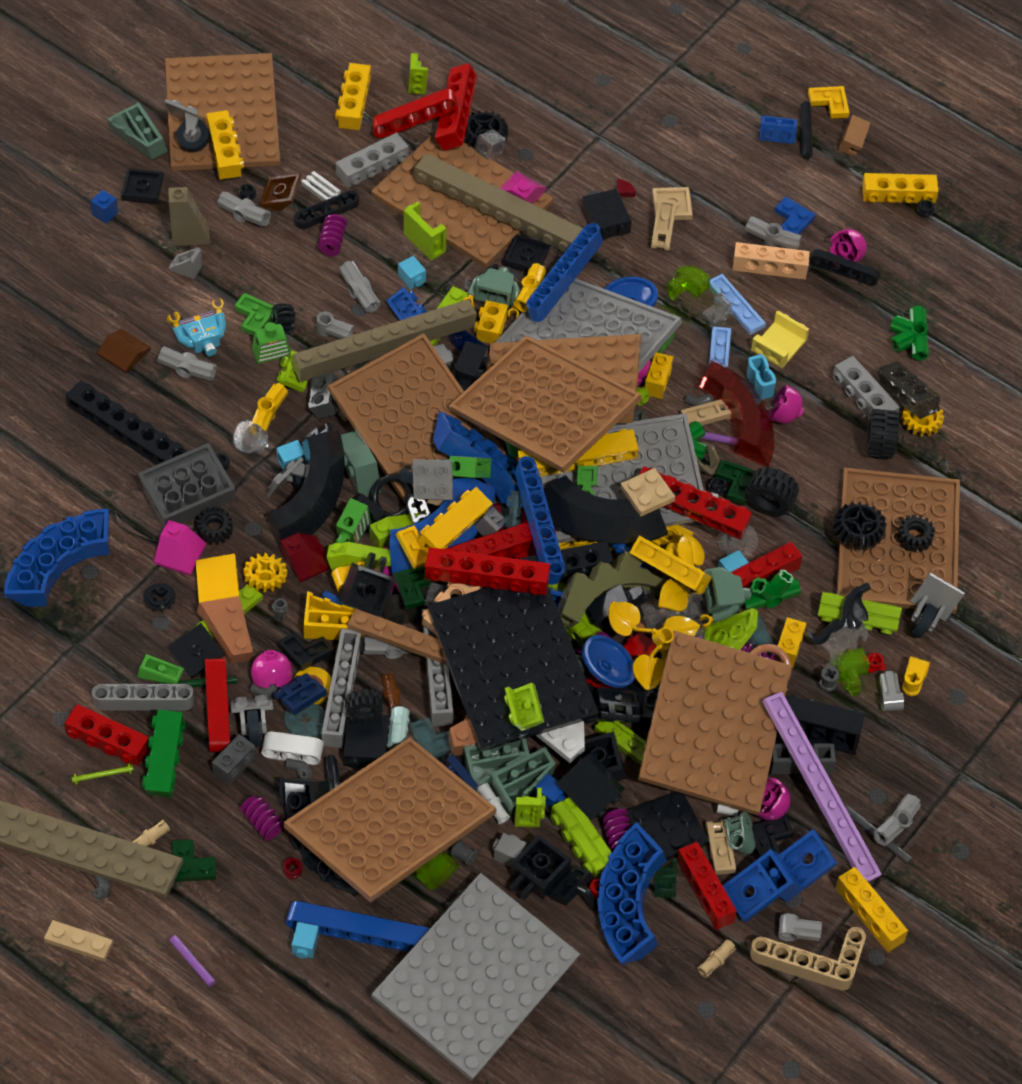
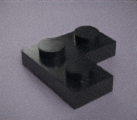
(305, 655)
(769, 832)

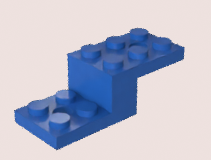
(779, 875)

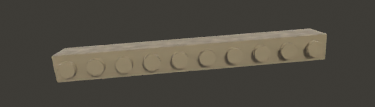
(496, 202)
(382, 340)

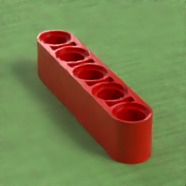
(402, 117)
(217, 704)

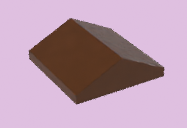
(280, 191)
(123, 350)

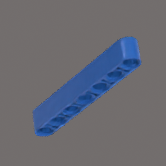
(564, 272)
(539, 511)
(356, 926)

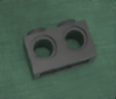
(321, 401)
(233, 760)

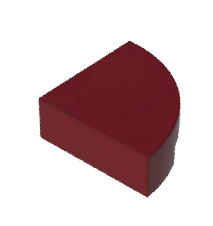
(625, 188)

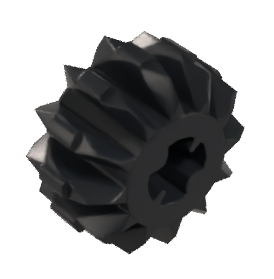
(284, 315)

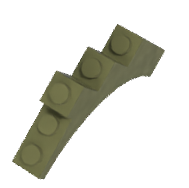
(582, 591)

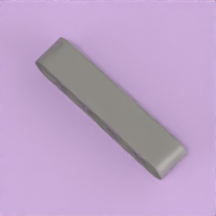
(153, 698)

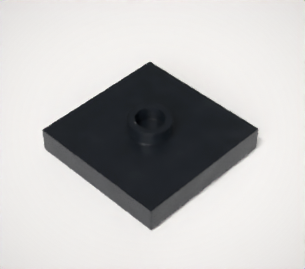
(142, 186)
(526, 252)
(194, 648)

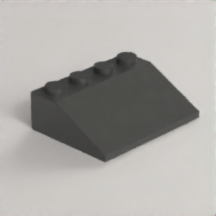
(187, 485)

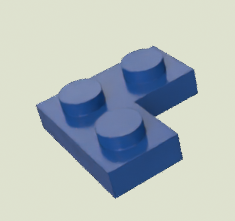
(797, 216)

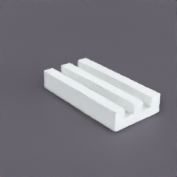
(322, 185)

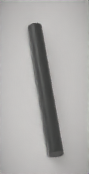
(870, 829)

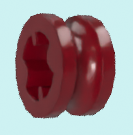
(287, 865)

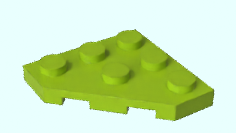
(734, 630)

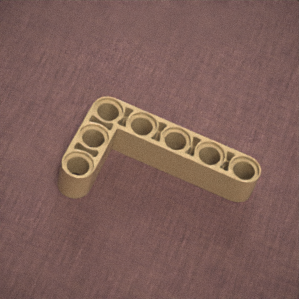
(812, 960)

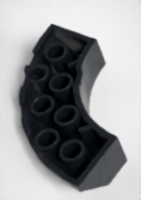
(318, 489)
(599, 518)
(295, 796)

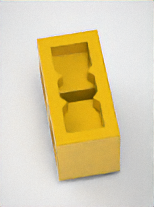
(492, 321)
(659, 375)
(791, 638)

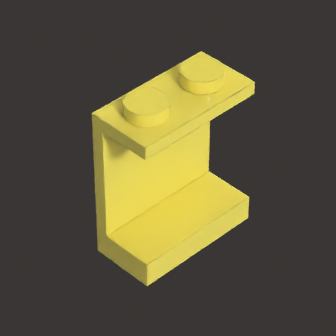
(781, 340)

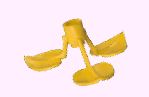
(674, 593)
(646, 669)

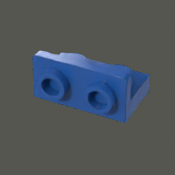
(778, 129)
(405, 304)

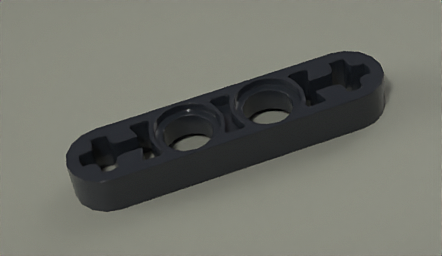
(324, 206)
(864, 274)

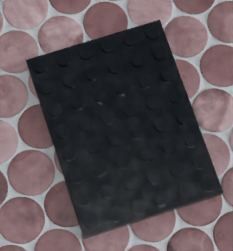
(510, 641)

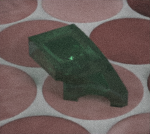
(666, 881)

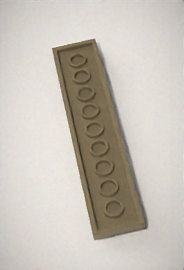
(88, 850)

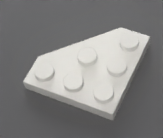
(566, 740)

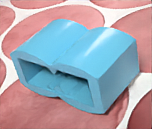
(761, 376)

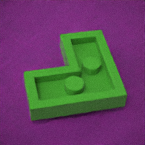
(257, 312)

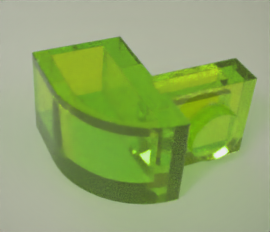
(690, 279)
(850, 667)
(437, 870)

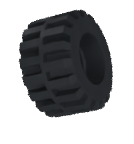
(882, 433)
(772, 491)

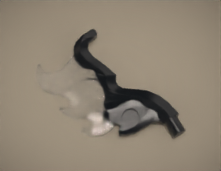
(846, 631)

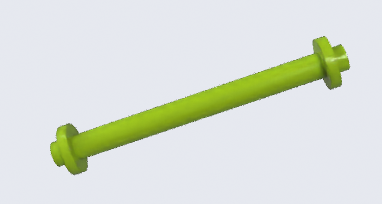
(101, 774)

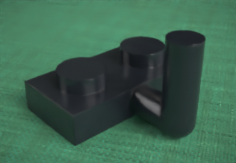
(573, 884)

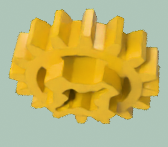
(923, 425)
(265, 572)

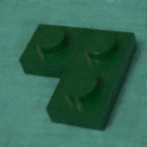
(738, 477)
(409, 584)
(193, 868)

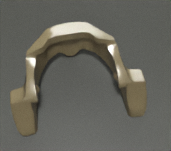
(714, 460)

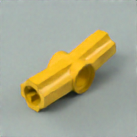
(530, 284)
(269, 404)

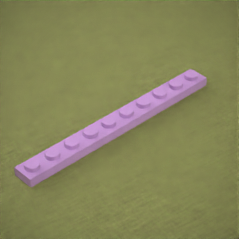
(821, 786)

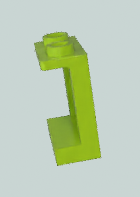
(428, 240)

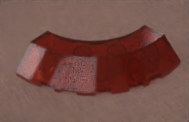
(747, 410)

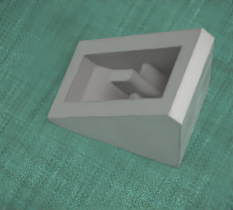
(187, 263)
(490, 522)

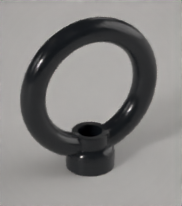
(390, 478)

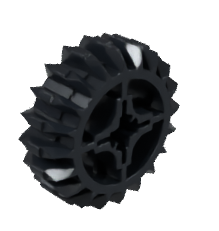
(482, 123)
(848, 530)

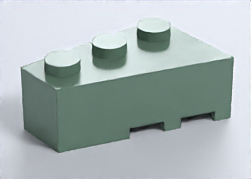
(138, 131)
(359, 463)
(483, 764)
(521, 778)

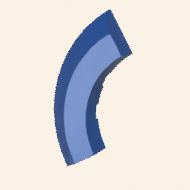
(459, 441)
(53, 553)
(400, 561)
(623, 895)

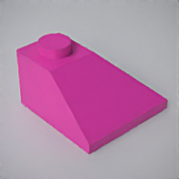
(523, 187)
(179, 548)

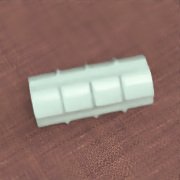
(398, 726)

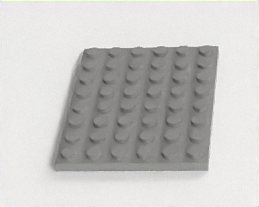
(596, 312)
(662, 445)
(475, 976)

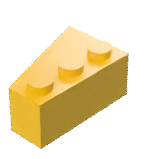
(325, 618)

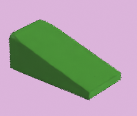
(159, 670)

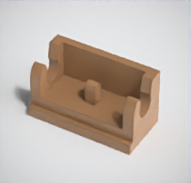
(854, 135)

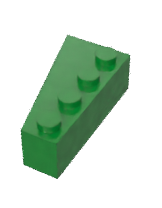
(164, 753)

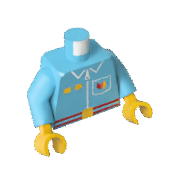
(202, 331)

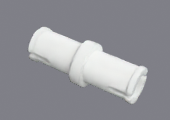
(486, 792)

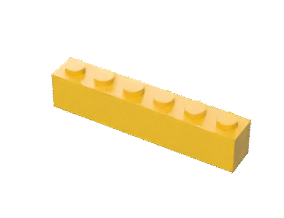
(607, 450)

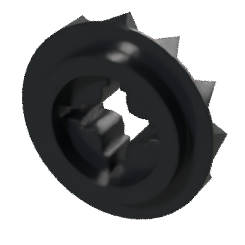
(160, 590)

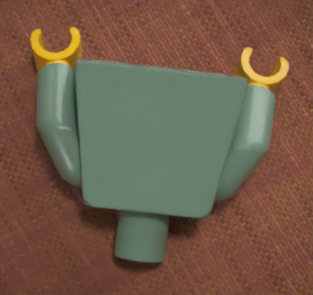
(495, 287)
(723, 595)

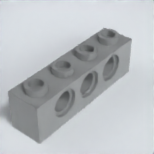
(372, 160)
(862, 387)

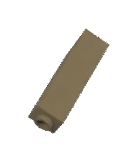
(186, 219)

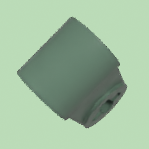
(740, 830)

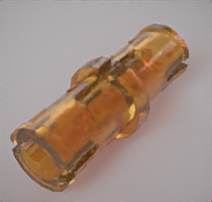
(391, 691)

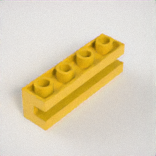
(456, 520)
(670, 564)

